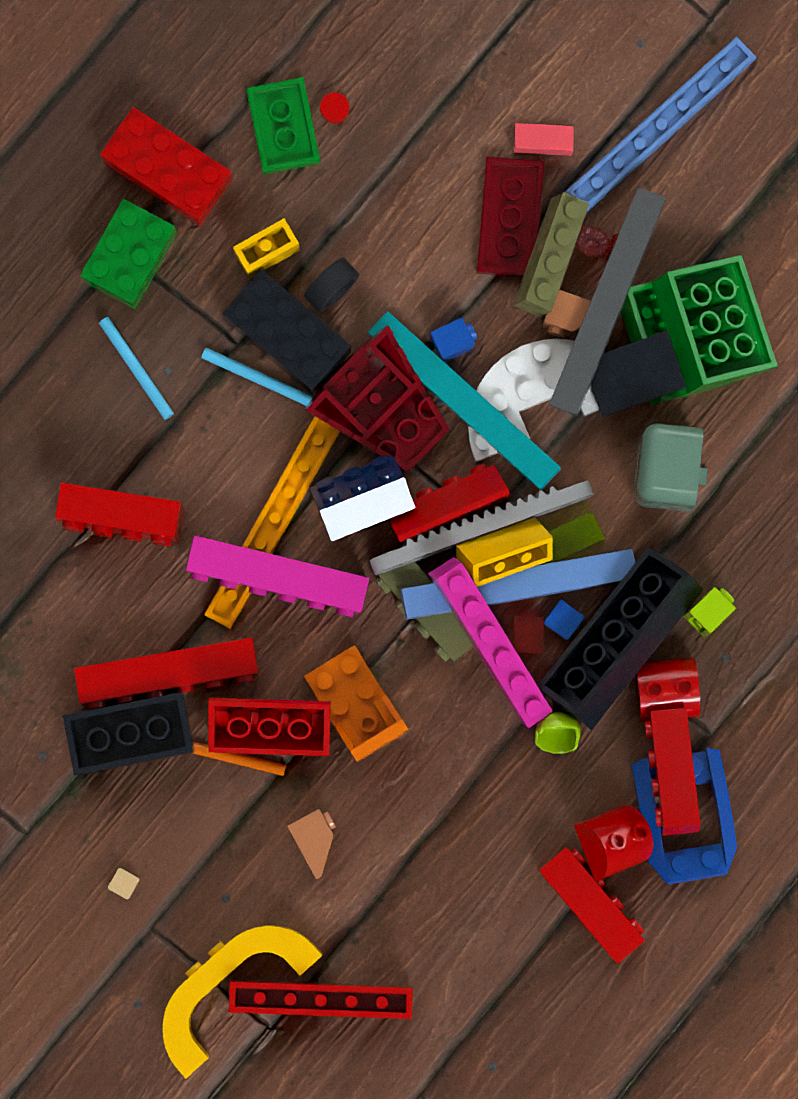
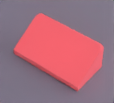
(543, 139)

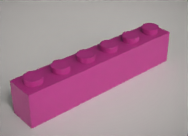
(278, 575)
(490, 642)

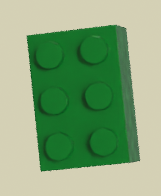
(129, 254)

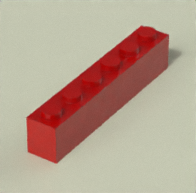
(166, 672)
(320, 999)

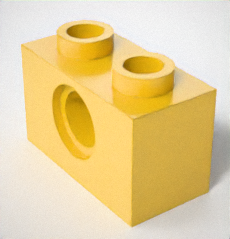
(266, 248)

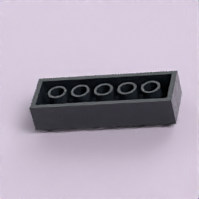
(620, 638)

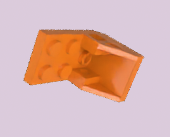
(358, 703)

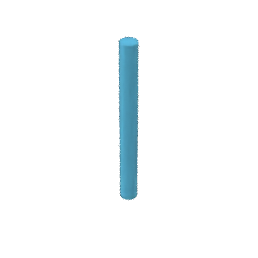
(136, 368)
(256, 376)

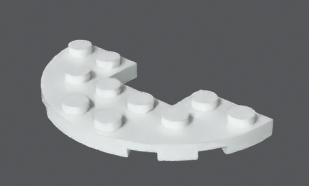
(522, 381)

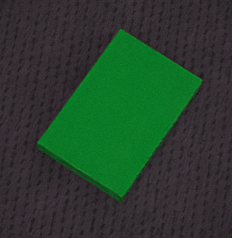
(283, 125)

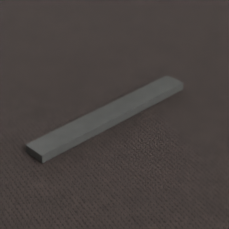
(607, 302)

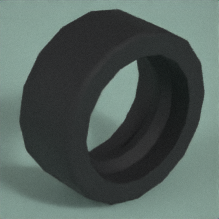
(331, 284)

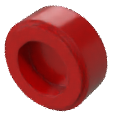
(334, 108)

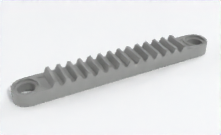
(480, 525)

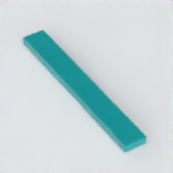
(472, 406)

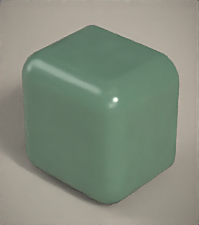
(669, 467)

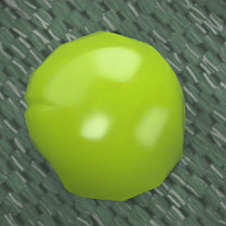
(558, 733)

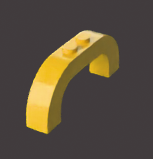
(177, 1032)

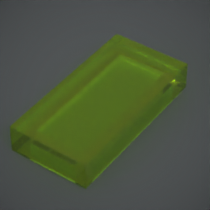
(575, 536)

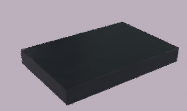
(637, 374)

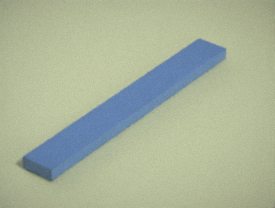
(662, 123)
(529, 583)

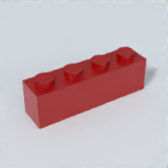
(673, 770)
(592, 905)

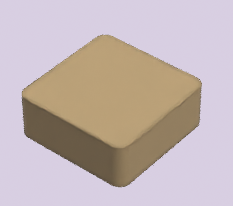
(123, 883)

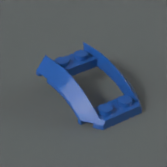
(699, 861)

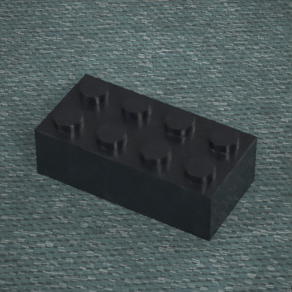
(286, 332)
(129, 734)

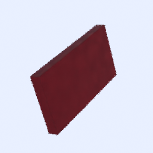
(509, 215)

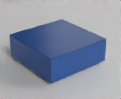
(563, 620)

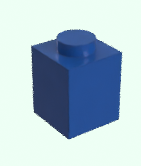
(453, 339)

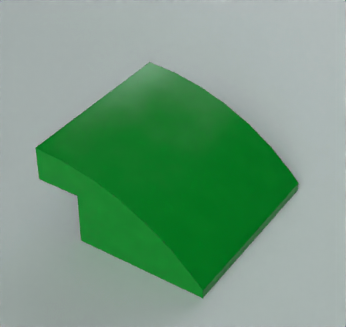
(709, 320)

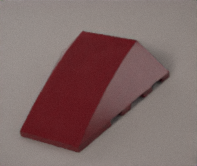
(381, 402)

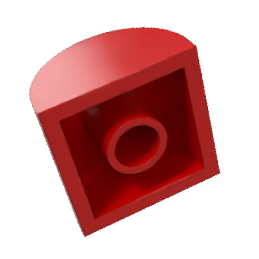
(668, 686)
(615, 840)

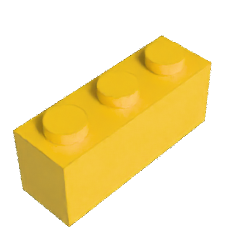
(506, 551)

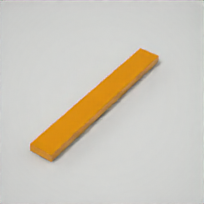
(278, 512)

